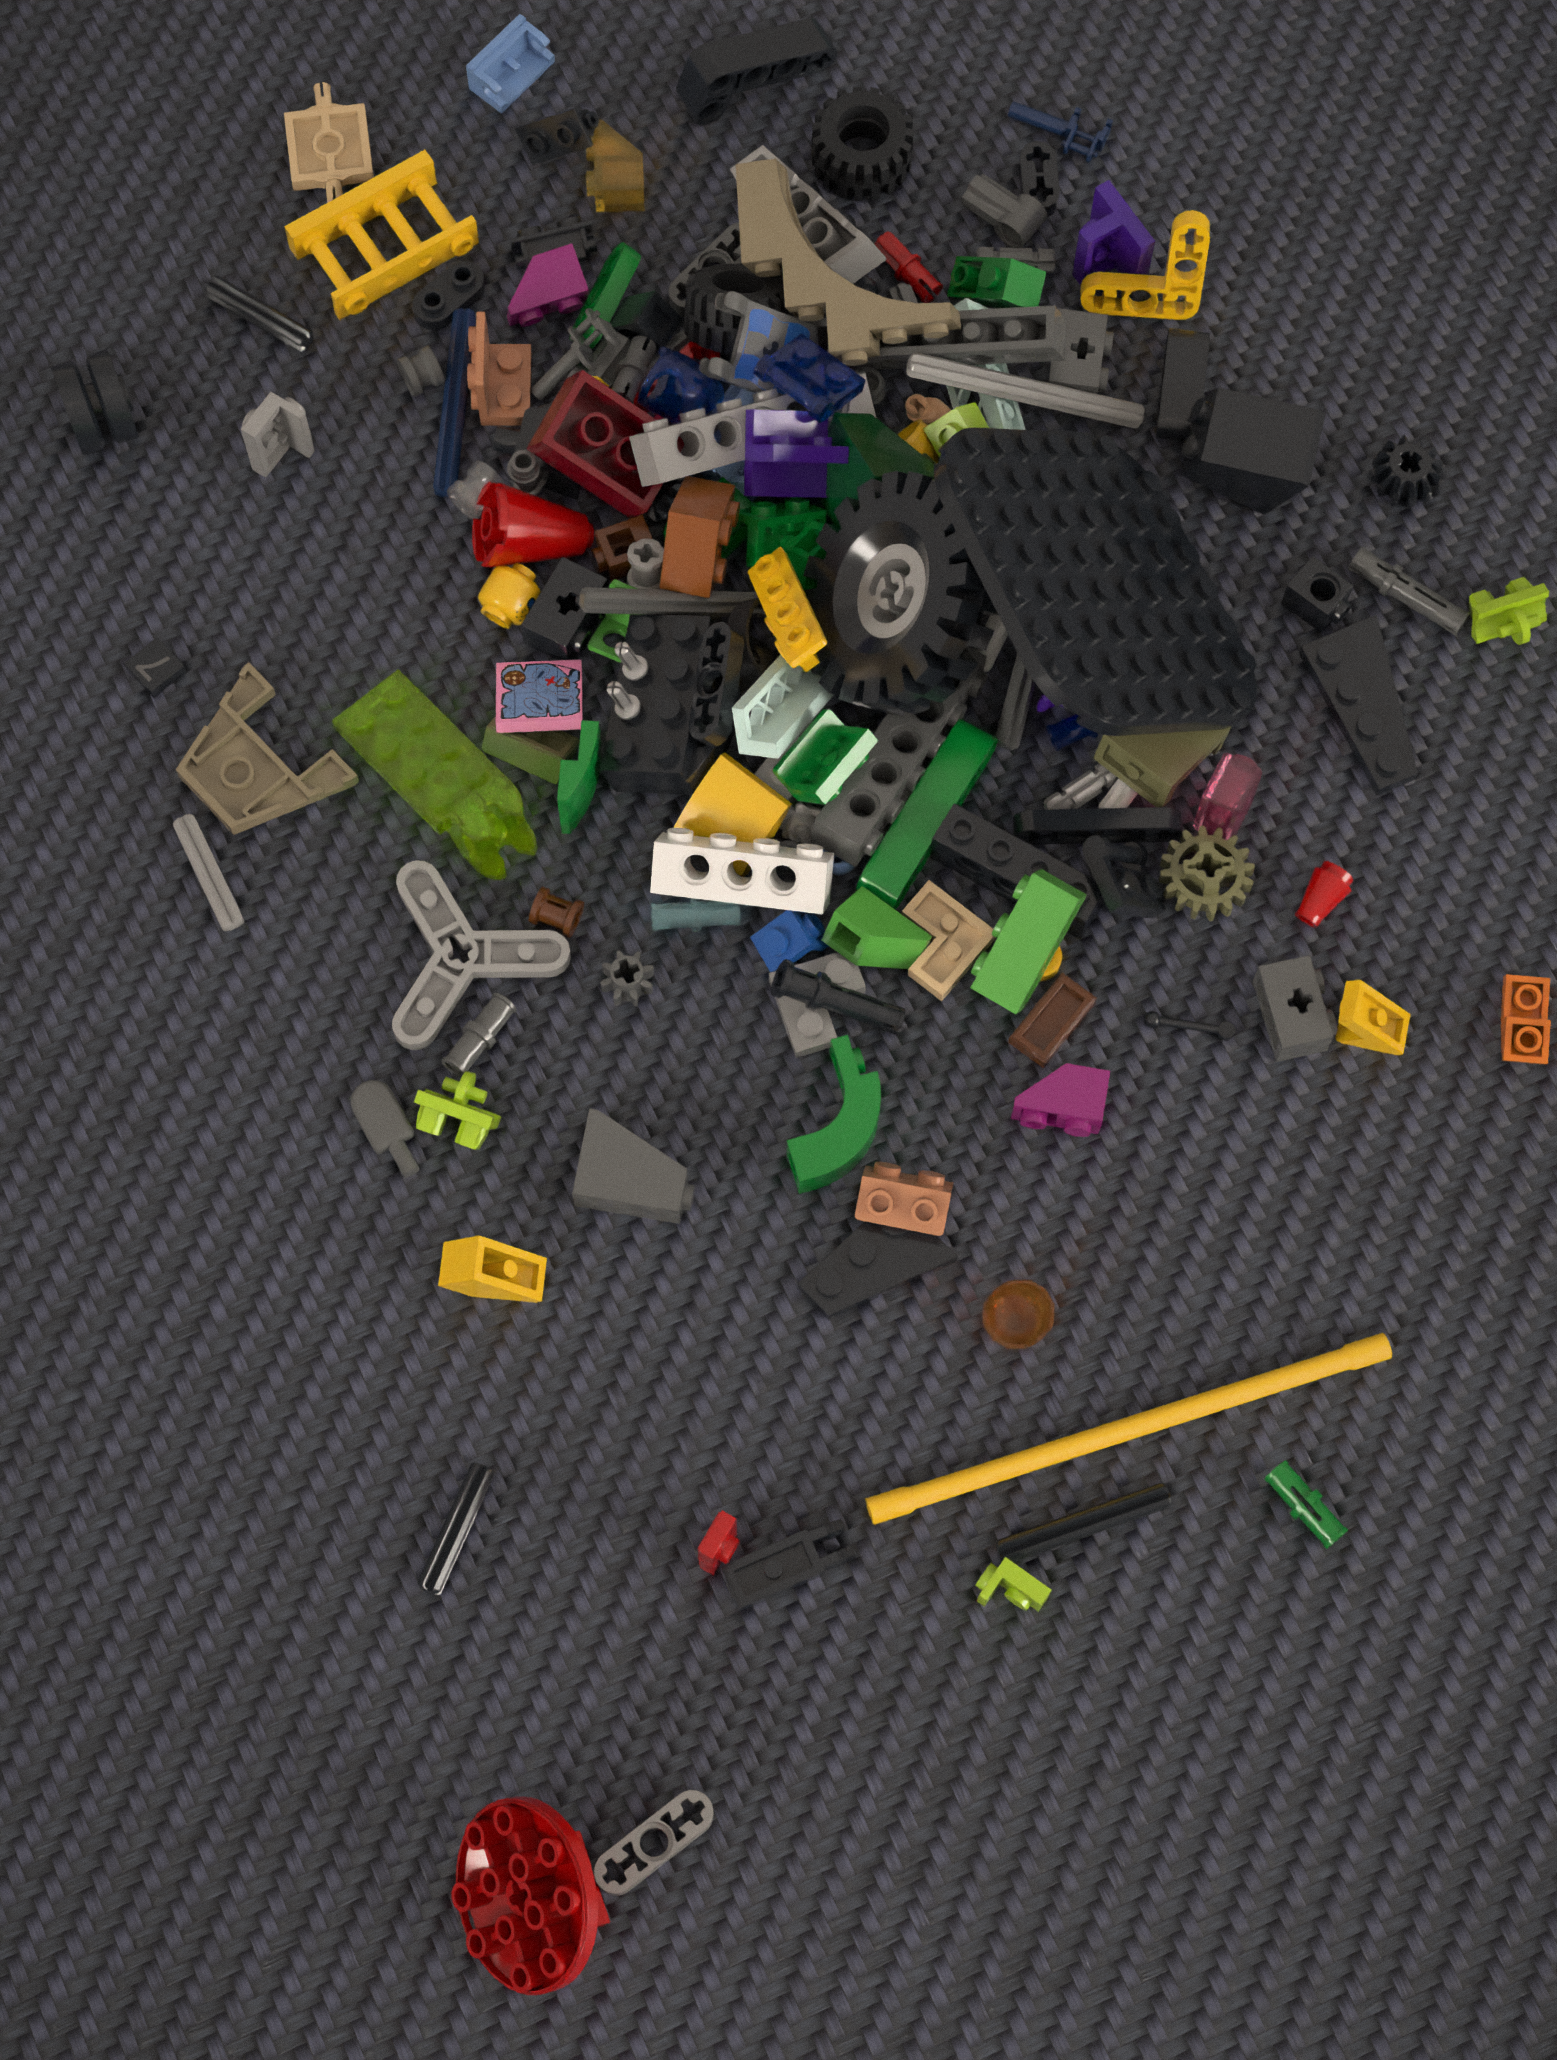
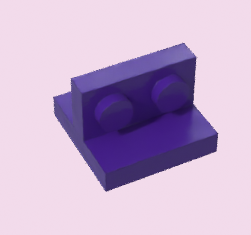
(1112, 238)
(788, 454)

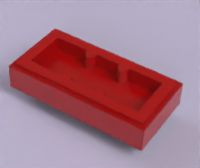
(718, 1543)

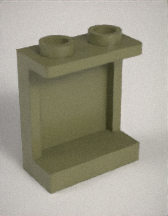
(1159, 761)

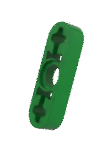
(610, 286)

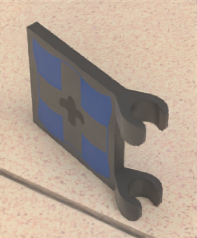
(758, 334)

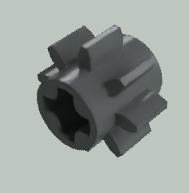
(622, 990)

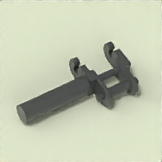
(579, 352)

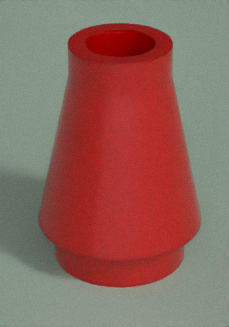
(1324, 892)

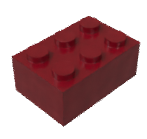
(590, 442)

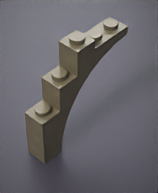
(855, 317)

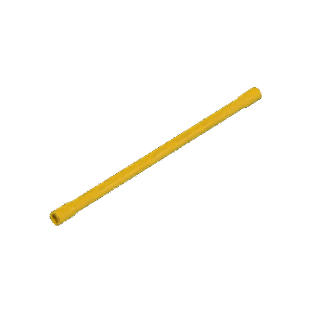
(907, 1499)

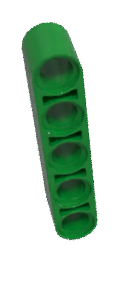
(910, 837)

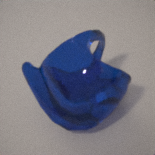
(679, 387)

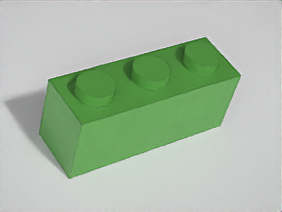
(1026, 940)

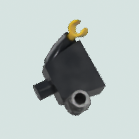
(525, 468)

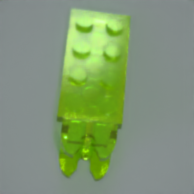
(438, 772)

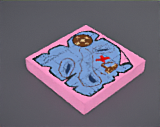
(539, 696)

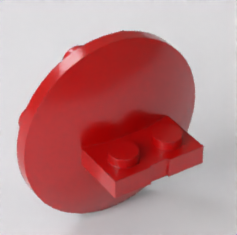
(528, 1895)

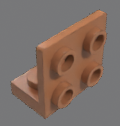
(498, 377)

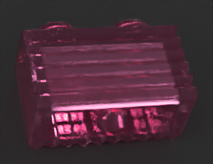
(1228, 795)

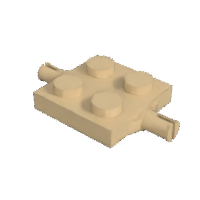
(328, 145)

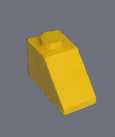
(492, 1270)

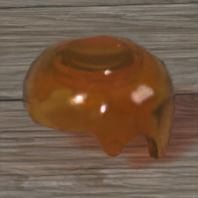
(1018, 1314)

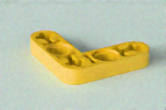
(1172, 284)

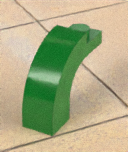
(840, 1146)

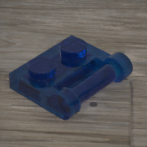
(810, 377)

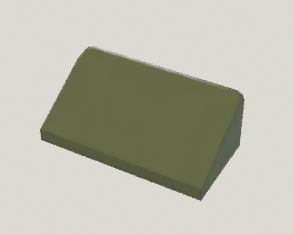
(531, 751)

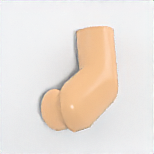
(925, 408)

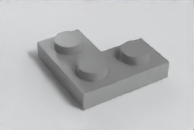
(809, 1029)

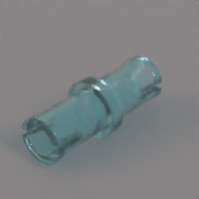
(694, 914)

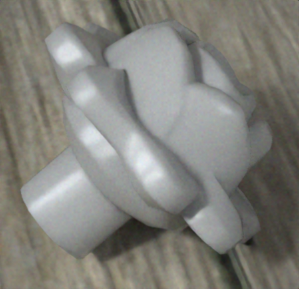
(799, 822)

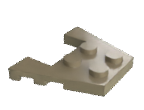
(242, 775)

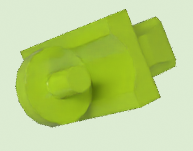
(1508, 615)
(436, 1108)

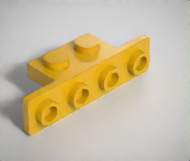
(787, 610)

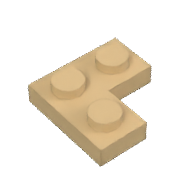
(956, 939)

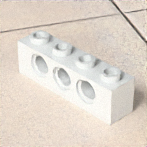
(677, 877)

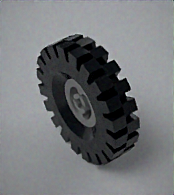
(896, 598)

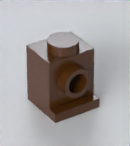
(615, 541)

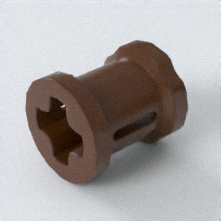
(556, 912)

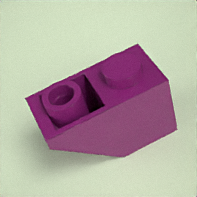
(548, 285)
(1065, 1099)

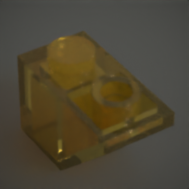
(617, 172)

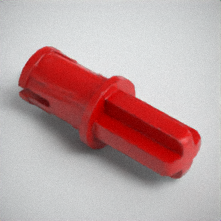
(908, 266)

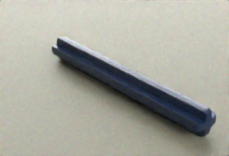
(453, 403)

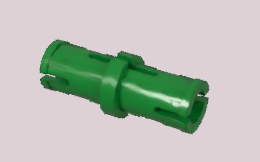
(1283, 1479)

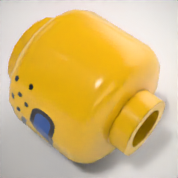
(508, 595)

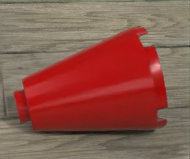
(526, 528)

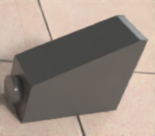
(628, 1174)

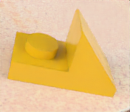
(1371, 1020)

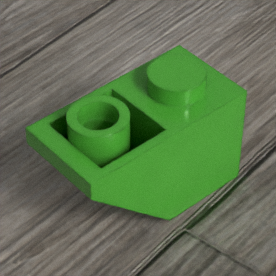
(874, 933)

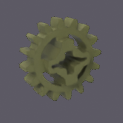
(1190, 883)

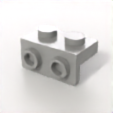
(273, 430)

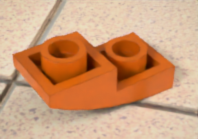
(1525, 1019)

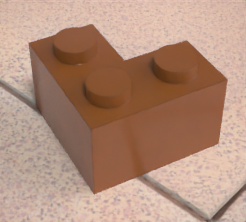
(695, 532)

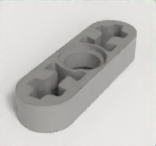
(689, 1829)

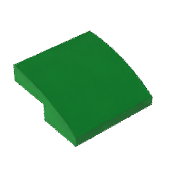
(579, 778)

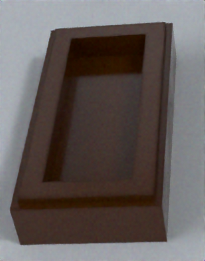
(1052, 1020)

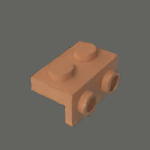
(904, 1199)

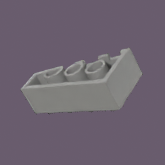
(830, 233)

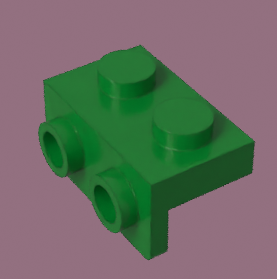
(823, 758)

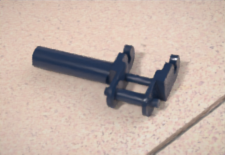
(1063, 128)

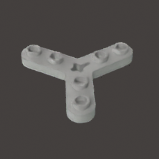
(491, 955)

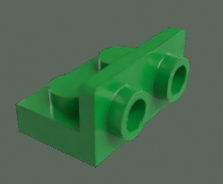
(776, 524)

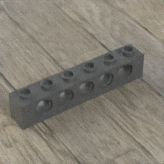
(984, 338)
(853, 836)

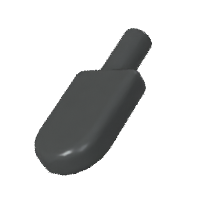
(384, 1123)

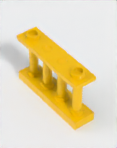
(365, 202)

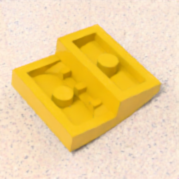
(735, 804)

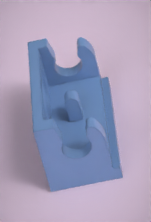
(509, 64)

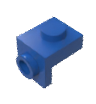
(789, 938)

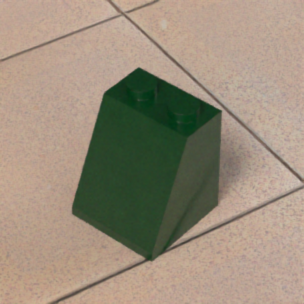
(872, 452)

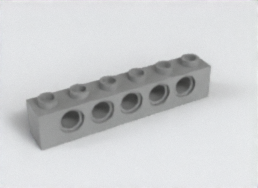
(657, 449)

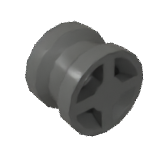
(420, 371)

